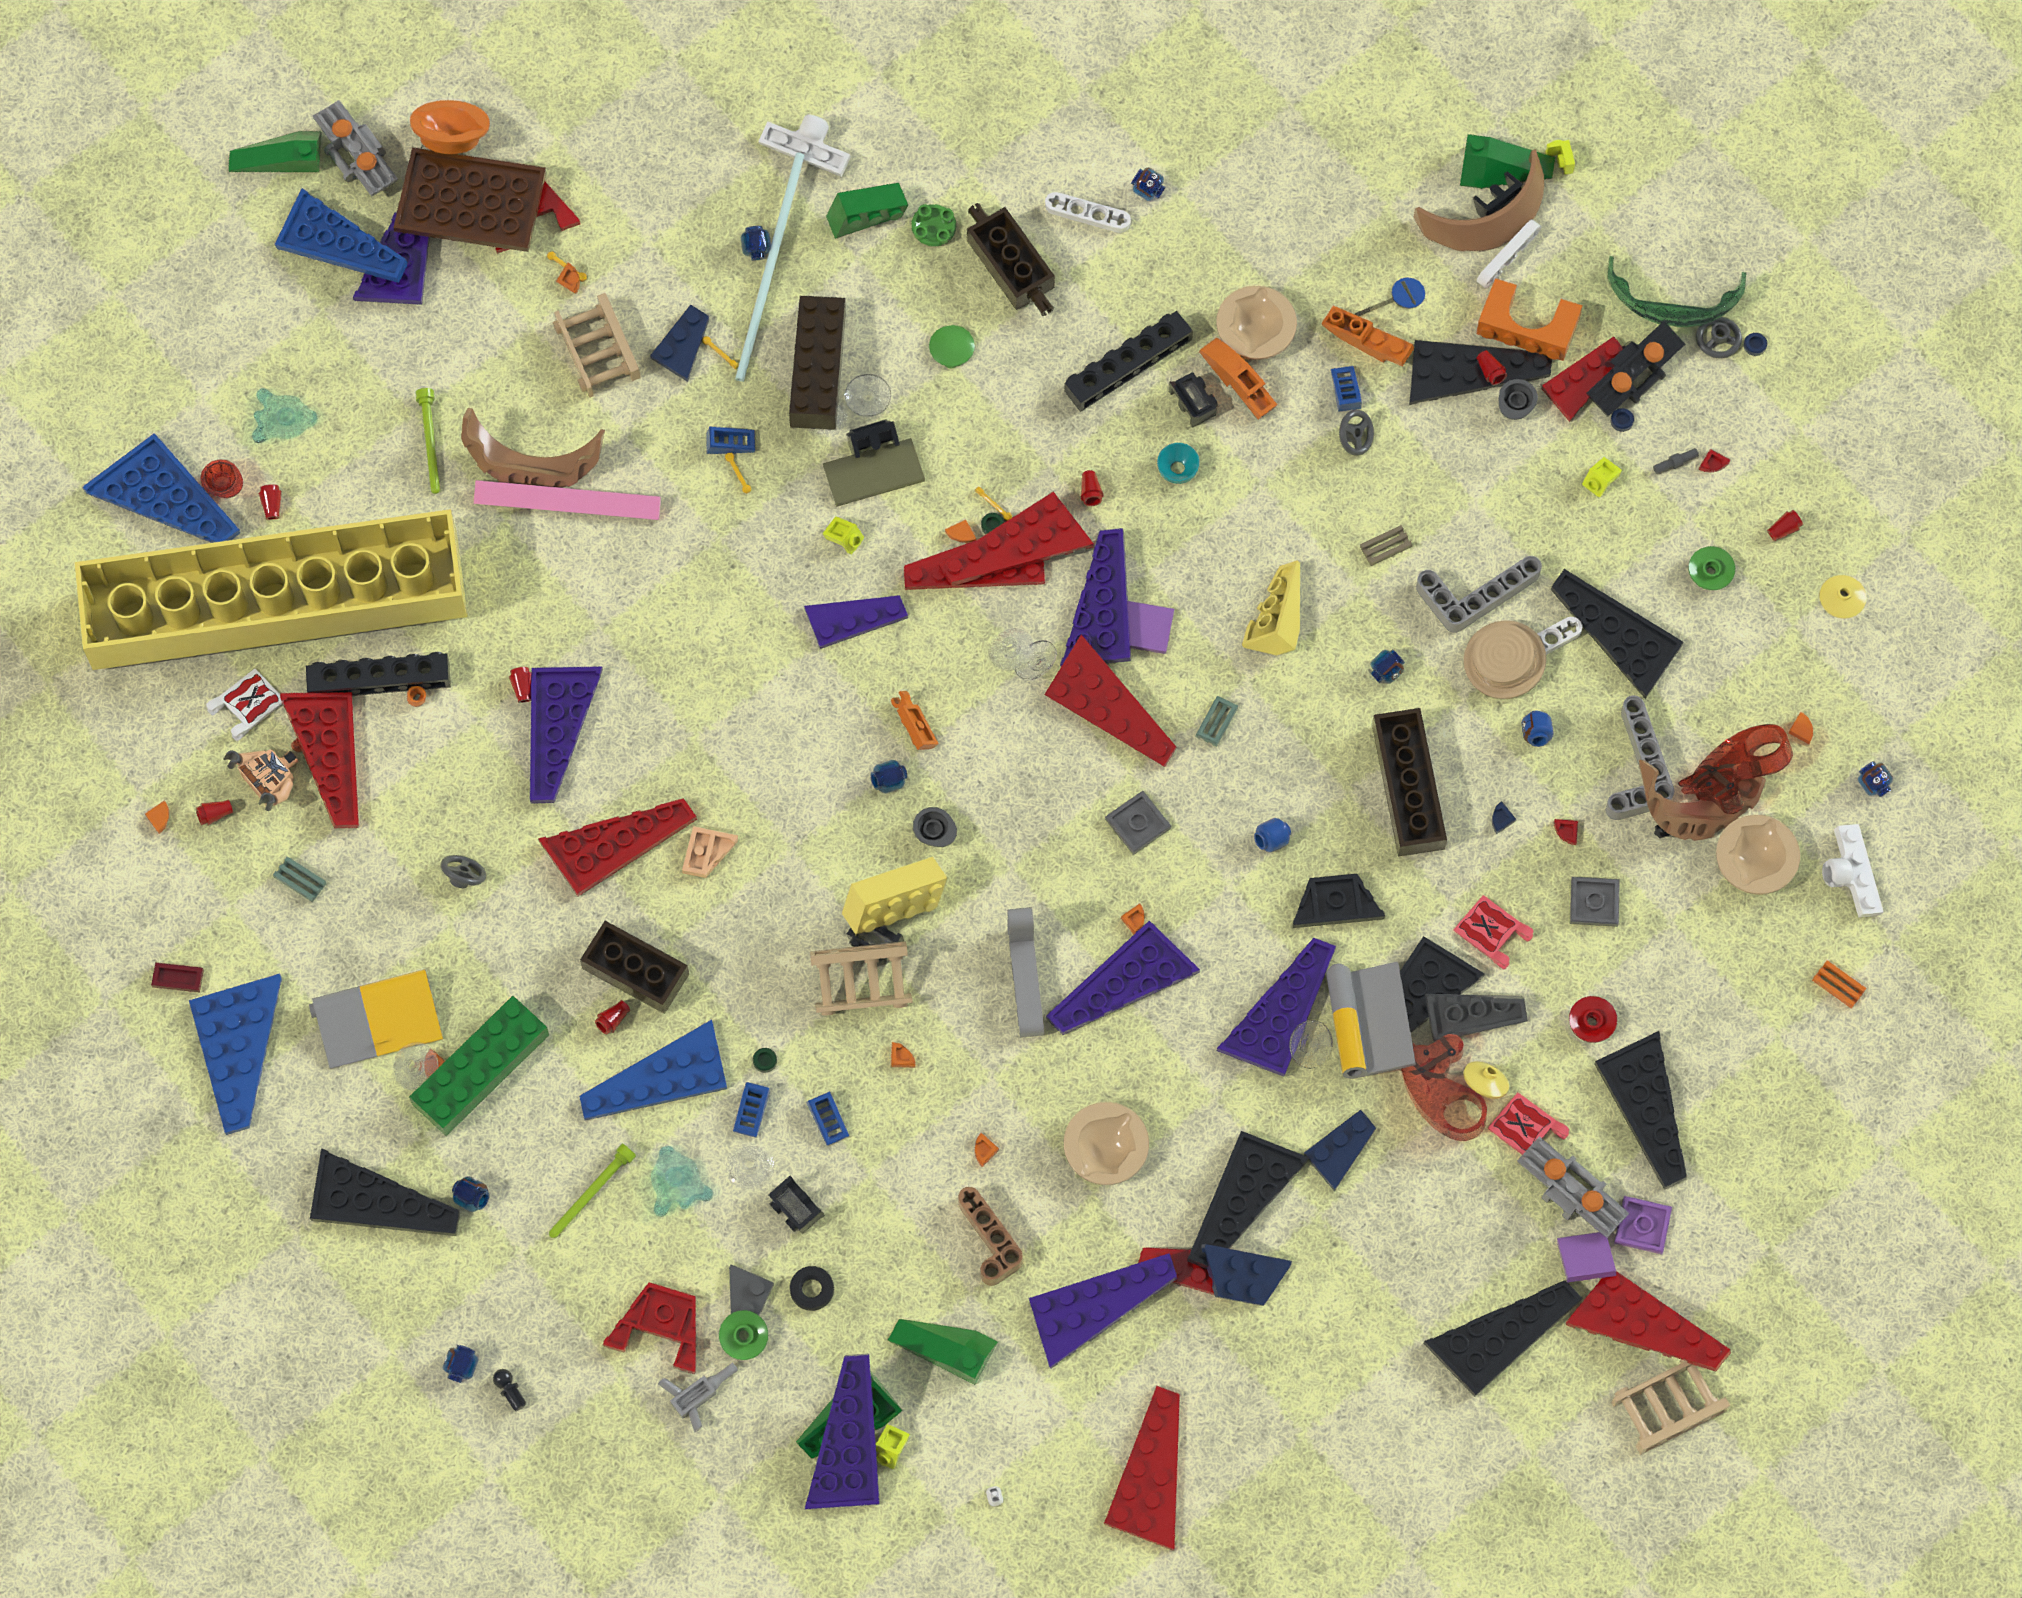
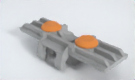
(362, 145)
(1567, 1192)

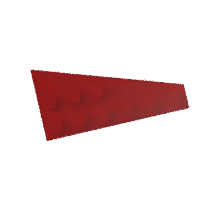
(1023, 540)
(1098, 695)
(327, 740)

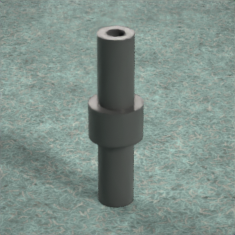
(1675, 461)

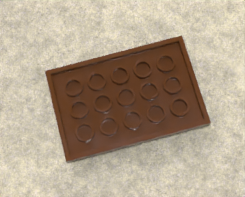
(470, 199)

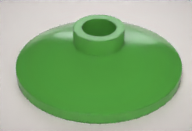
(1712, 558)
(730, 1331)

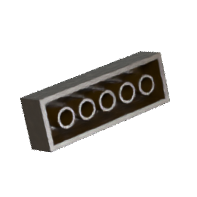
(817, 362)
(1409, 782)

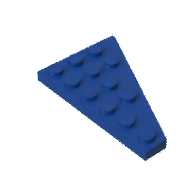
(161, 488)
(234, 1042)

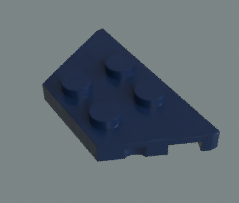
(1243, 1274)

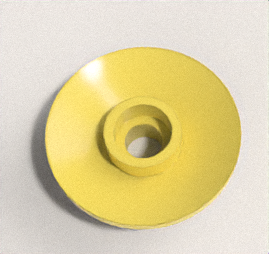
(1839, 605)
(1486, 1079)

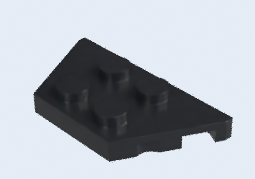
(1336, 901)

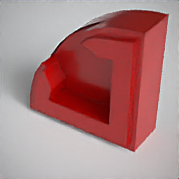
(1714, 462)
(1567, 830)

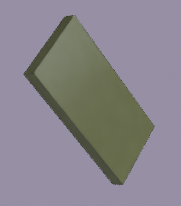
(873, 472)

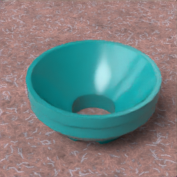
(1178, 453)

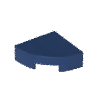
(1502, 818)

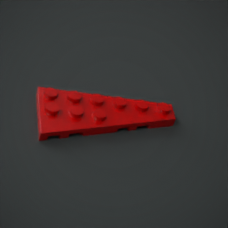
(927, 575)
(607, 846)
(1638, 1319)
(1148, 1487)

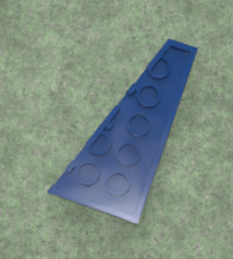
(329, 237)
(673, 1073)

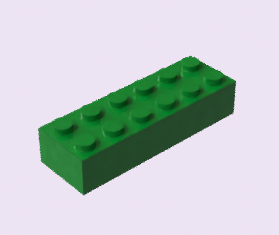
(479, 1065)

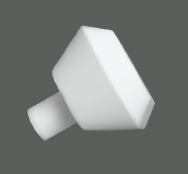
(994, 1496)

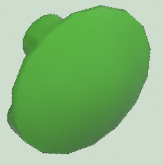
(933, 225)
(951, 346)

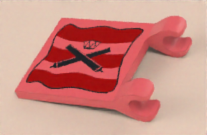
(1489, 928)
(1523, 1123)

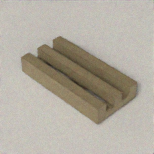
(1403, 537)

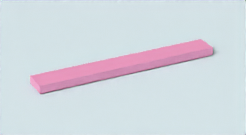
(567, 500)

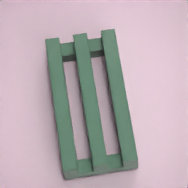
(1208, 737)
(283, 868)

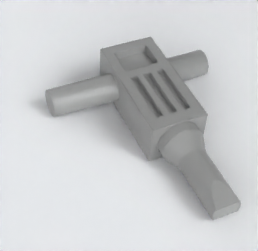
(695, 1395)

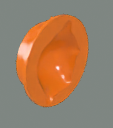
(449, 125)

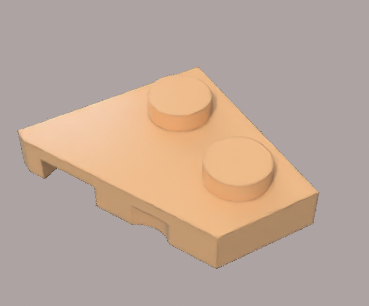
(706, 851)

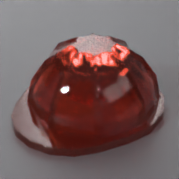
(222, 479)

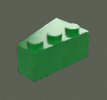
(865, 208)

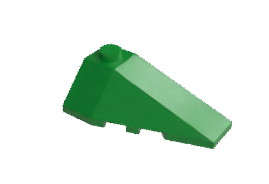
(285, 153)
(1489, 158)
(950, 1348)
(884, 1410)

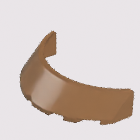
(1491, 230)
(518, 468)
(1694, 819)

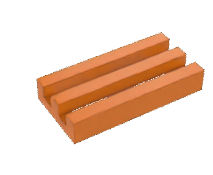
(1822, 972)

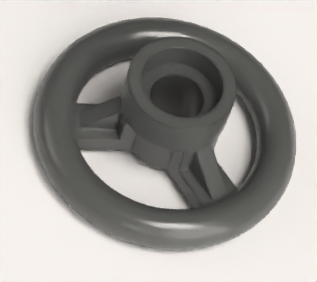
(1720, 326)
(1353, 432)
(462, 875)

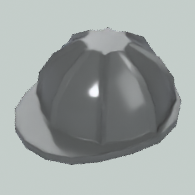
(1517, 399)
(934, 827)

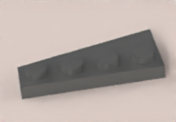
(1472, 1013)

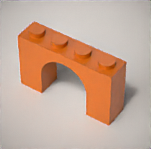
(1549, 340)

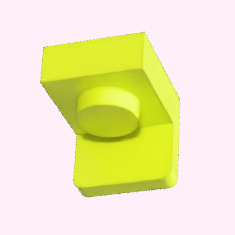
(1564, 154)
(1601, 476)
(844, 534)
(890, 1446)

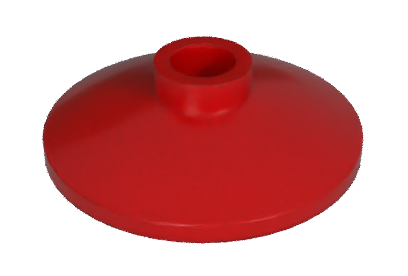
(1595, 1008)

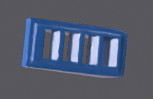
(1351, 403)
(723, 448)
(762, 1102)
(820, 1122)

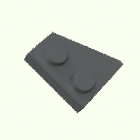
(748, 1290)

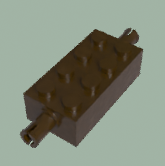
(1011, 258)

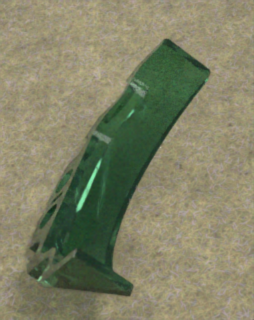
(1674, 314)

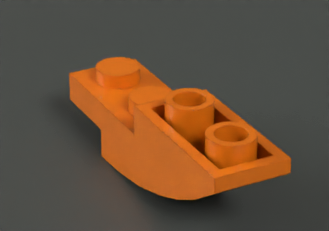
(1367, 338)
(1240, 375)

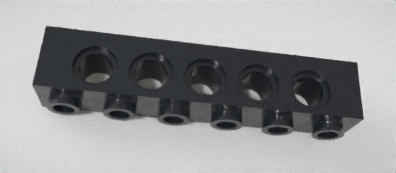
(1169, 324)
(388, 683)

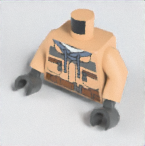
(265, 774)

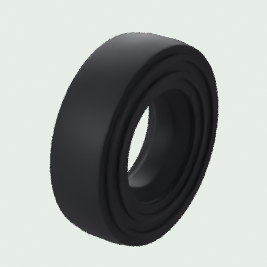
(809, 1273)

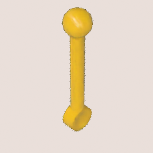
(552, 256)
(707, 341)
(730, 458)
(1006, 515)

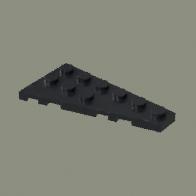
(1453, 369)
(1628, 639)
(1433, 971)
(1643, 1095)
(1248, 1185)
(367, 1199)
(1492, 1342)

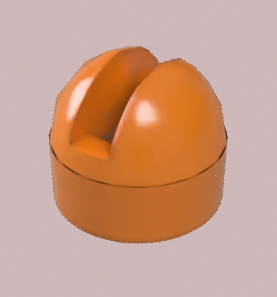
(411, 694)

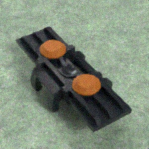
(1630, 363)

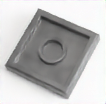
(1138, 822)
(1594, 901)

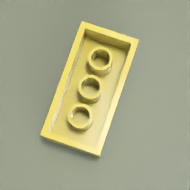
(894, 895)

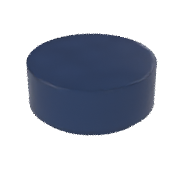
(1755, 344)
(1622, 420)

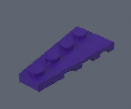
(849, 619)

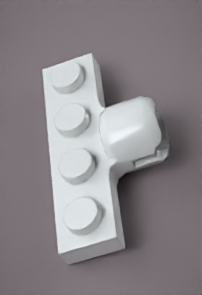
(808, 141)
(1853, 871)

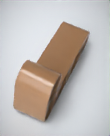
(986, 1232)

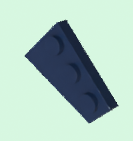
(681, 344)
(1340, 1148)

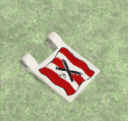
(249, 701)

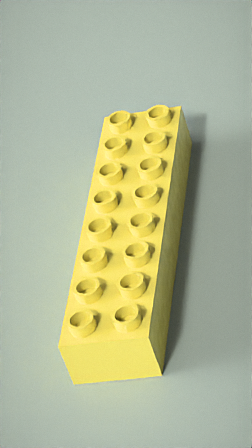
(270, 589)

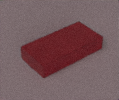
(177, 977)

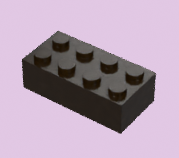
(634, 967)

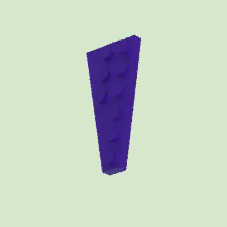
(411, 285)
(1103, 603)
(557, 715)
(1133, 972)
(1267, 1028)
(1089, 1307)
(847, 1455)

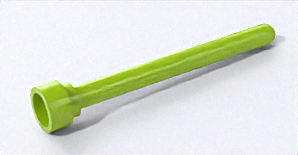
(425, 398)
(623, 1156)

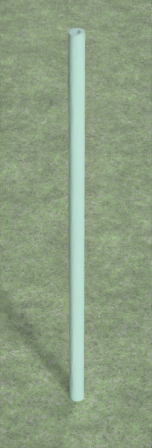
(769, 268)

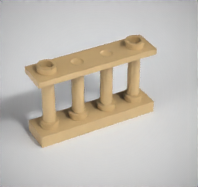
(611, 328)
(847, 958)
(1670, 1428)

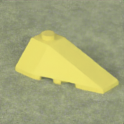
(1279, 620)

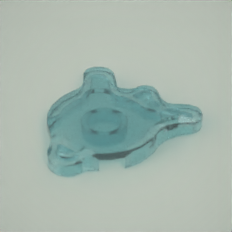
(282, 417)
(676, 1180)

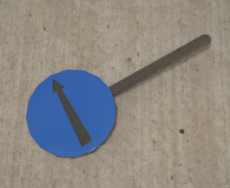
(1405, 292)

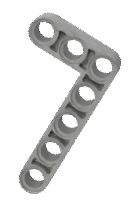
(1479, 597)
(1639, 742)
(1024, 971)

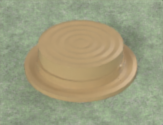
(1256, 322)
(1505, 659)
(1758, 854)
(1106, 1143)

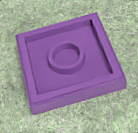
(1149, 626)
(1644, 1226)
(1586, 1257)

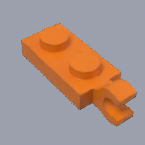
(915, 722)

